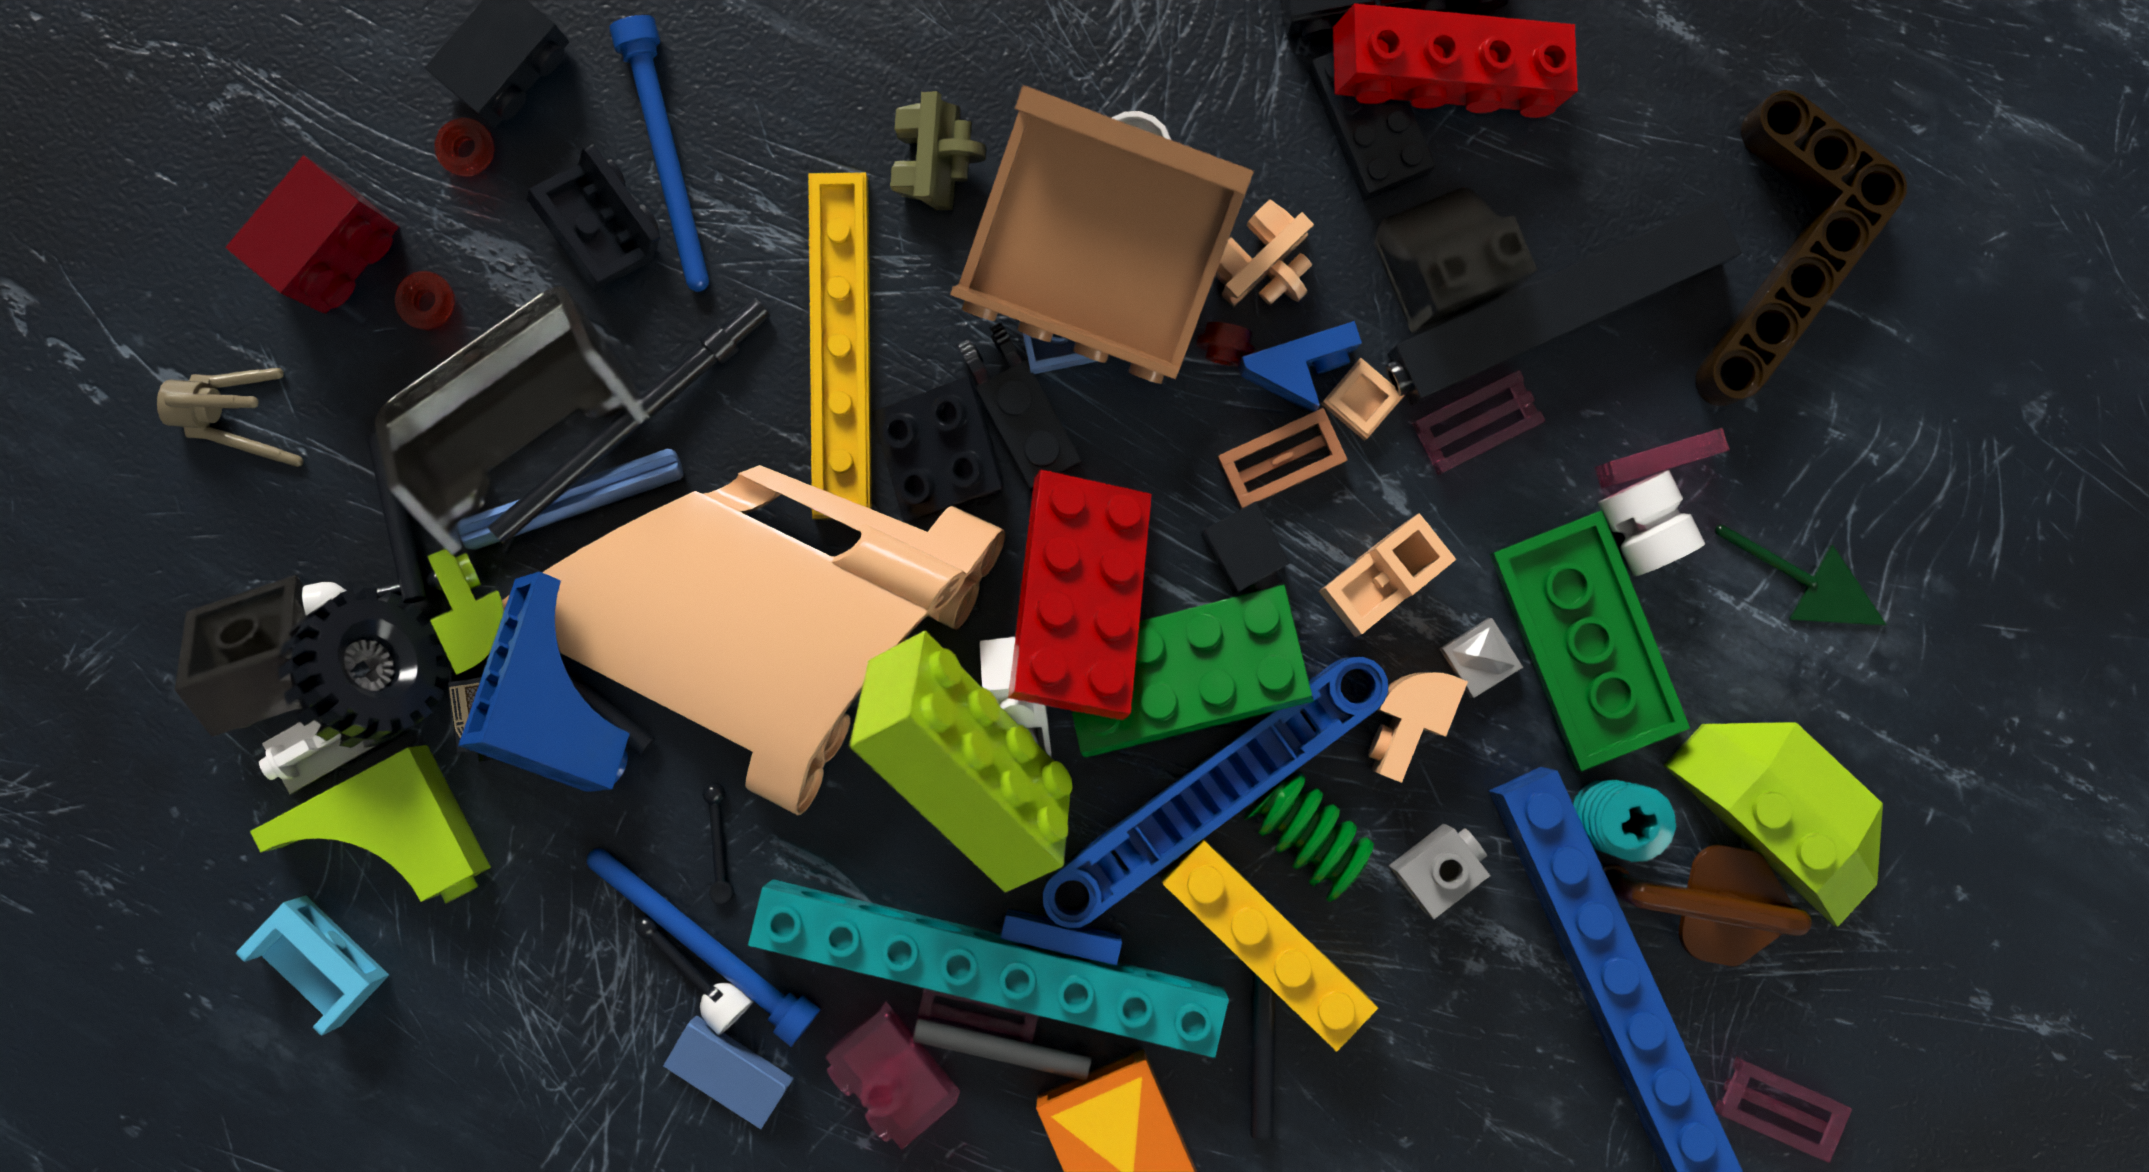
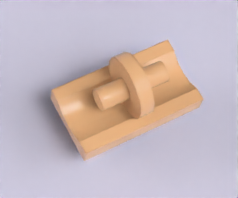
(1281, 236)

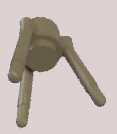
(198, 403)

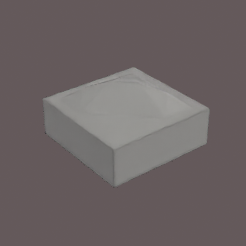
(1481, 657)

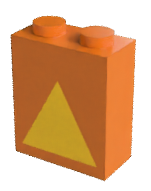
(1114, 1121)

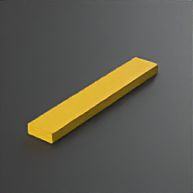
(840, 336)

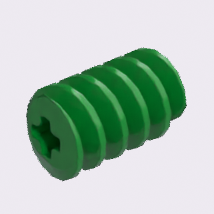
(1313, 833)

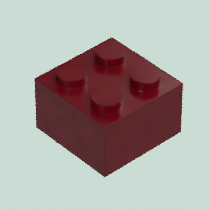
(313, 237)

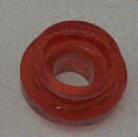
(449, 140)
(408, 297)
(1225, 343)

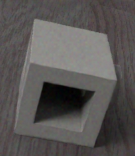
(1441, 869)

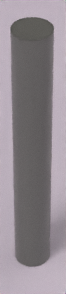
(1002, 1049)

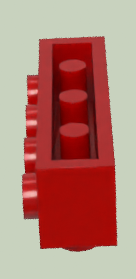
(1454, 60)

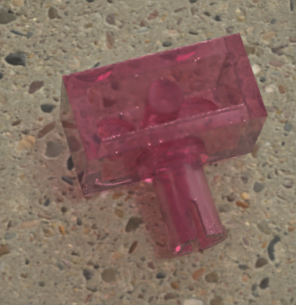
(891, 1077)

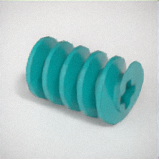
(1626, 819)

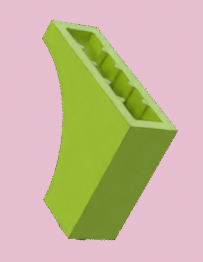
(399, 814)

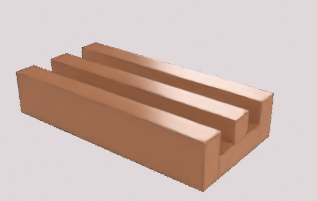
(1327, 438)

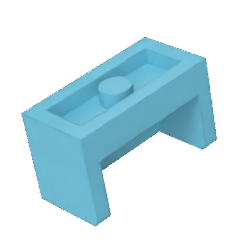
(316, 960)

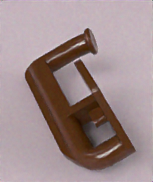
(1728, 906)

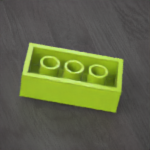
(963, 762)

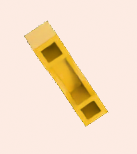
(1268, 944)

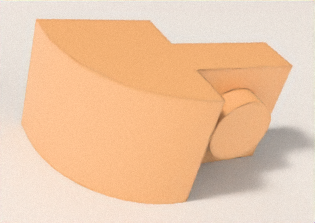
(1387, 575)
(1415, 704)

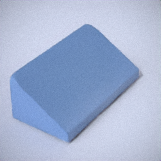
(728, 1072)

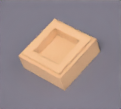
(1362, 399)

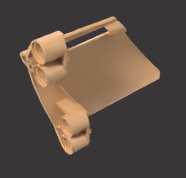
(757, 625)

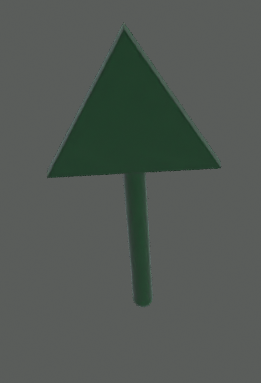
(1830, 593)

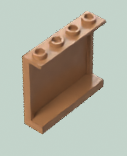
(1101, 235)

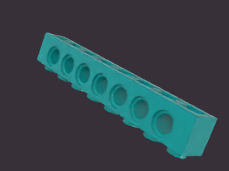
(988, 968)

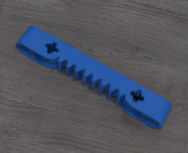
(1212, 793)

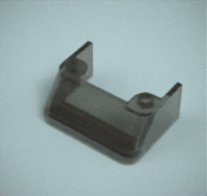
(491, 403)

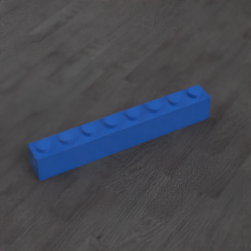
(1612, 974)

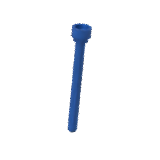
(637, 41)
(787, 1013)

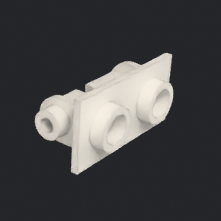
(303, 757)

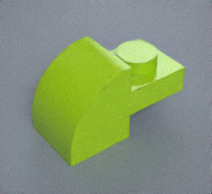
(473, 623)

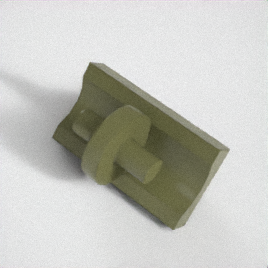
(942, 151)

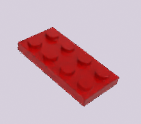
(1080, 596)

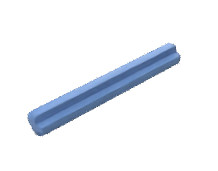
(583, 496)

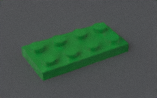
(1589, 641)
(1206, 671)

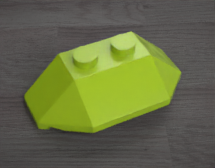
(1789, 806)

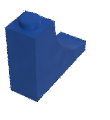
(528, 705)

